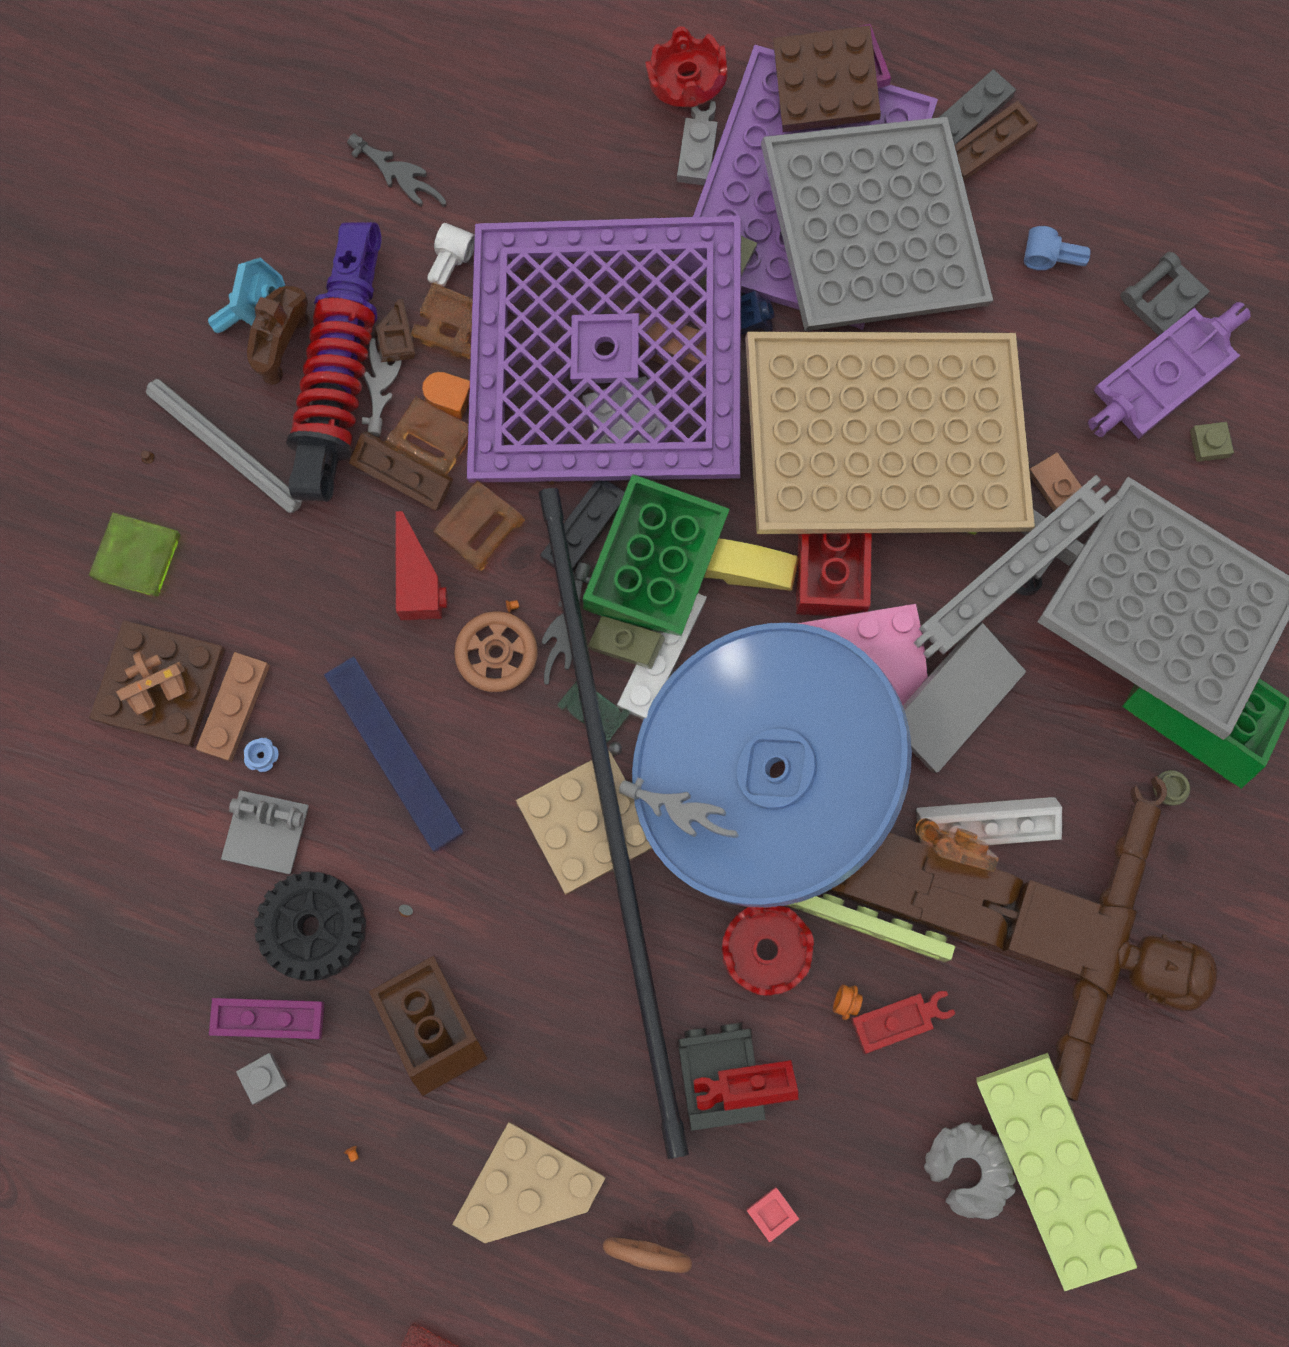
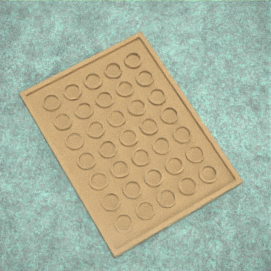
(887, 433)

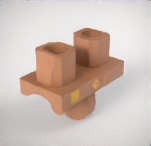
(138, 693)

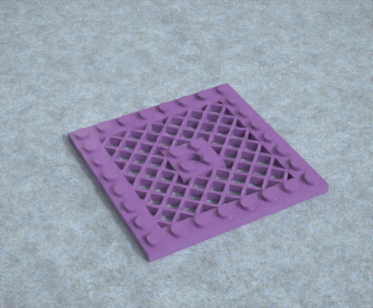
(590, 239)

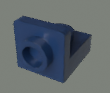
(756, 313)

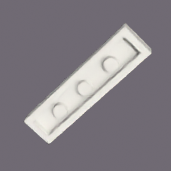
(646, 682)

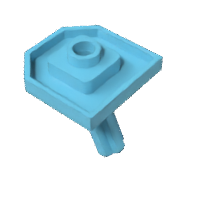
(252, 281)

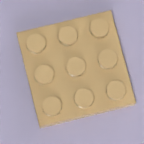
(572, 829)

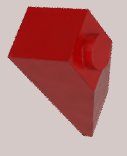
(417, 584)

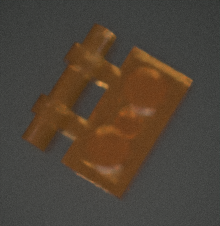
(450, 310)

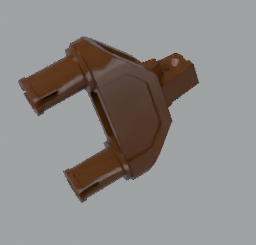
(273, 328)

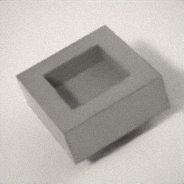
(262, 1078)

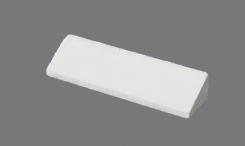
(1001, 820)

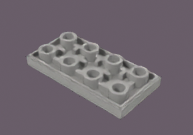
(959, 696)

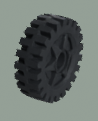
(282, 922)

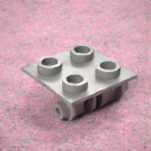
(264, 832)

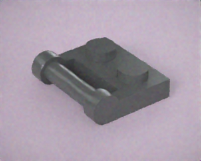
(1172, 302)

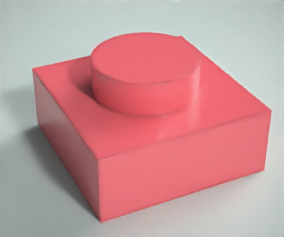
(772, 1214)

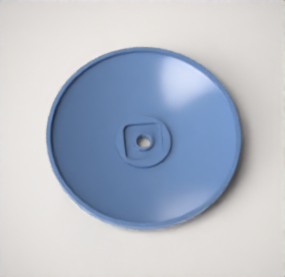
(763, 701)

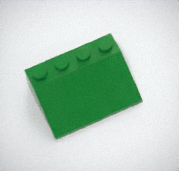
(655, 557)
(1239, 754)

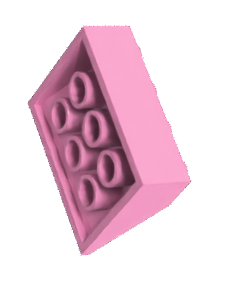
(888, 640)

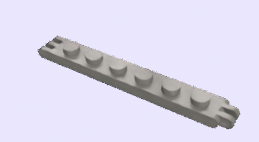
(1015, 568)

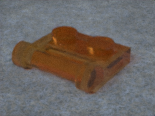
(434, 428)
(470, 518)
(957, 846)

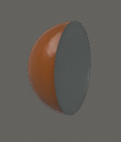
(405, 910)

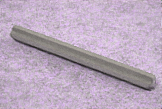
(222, 445)

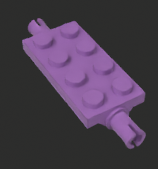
(1168, 371)

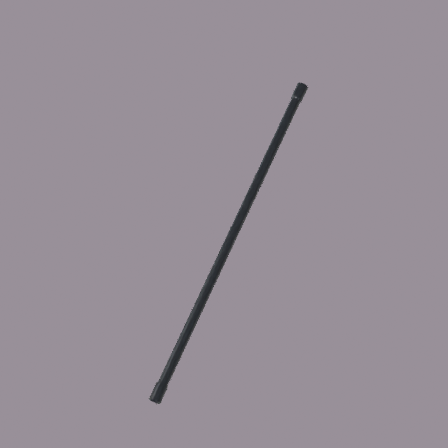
(672, 1124)

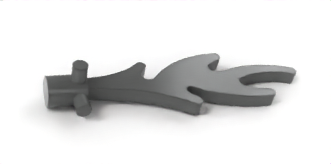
(402, 171)
(558, 627)

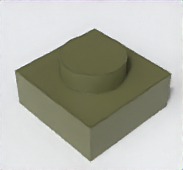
(1211, 441)

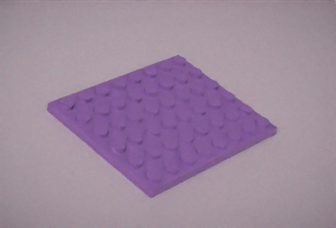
(740, 180)

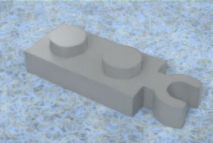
(697, 146)

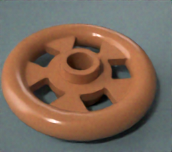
(498, 623)
(647, 1255)

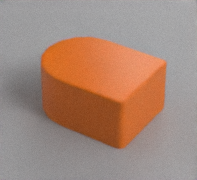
(447, 393)

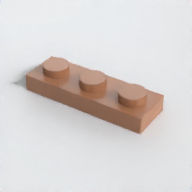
(232, 707)

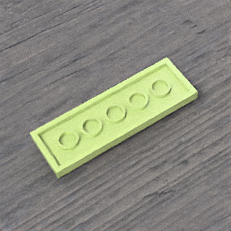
(1056, 1172)

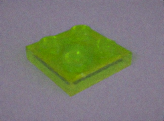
(134, 554)

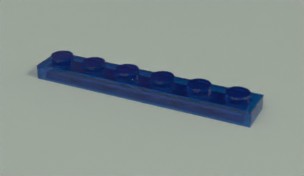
(394, 754)

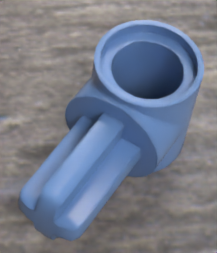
(1046, 248)

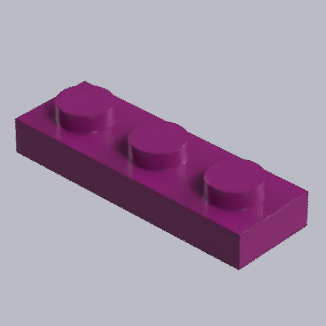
(266, 1018)

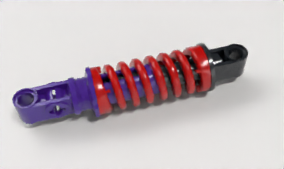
(340, 331)

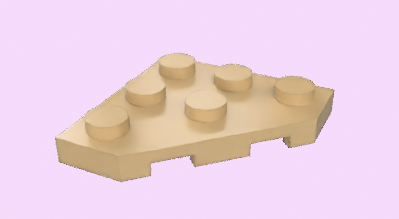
(526, 1188)

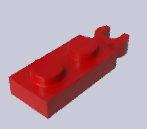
(898, 1021)
(748, 1086)

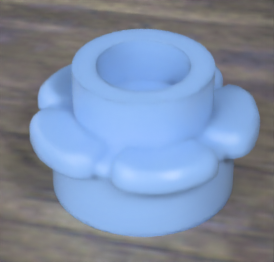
(254, 748)

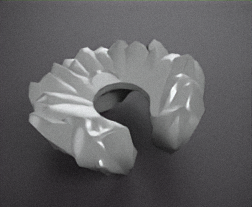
(997, 1176)

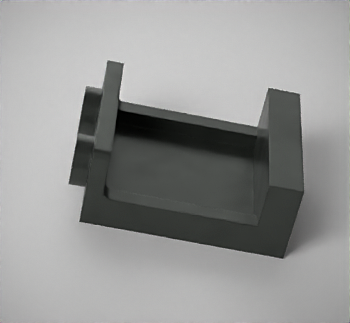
(706, 1055)

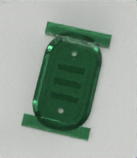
(607, 709)

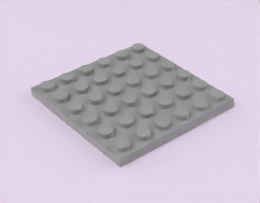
(875, 222)
(1172, 607)

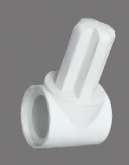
(453, 248)

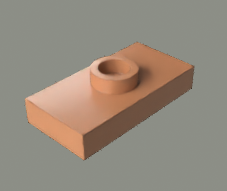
(1054, 480)

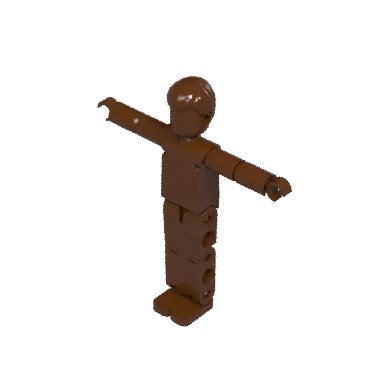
(1047, 926)

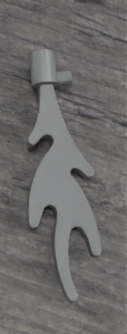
(383, 378)
(680, 813)

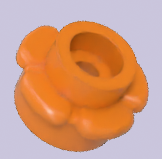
(847, 1001)

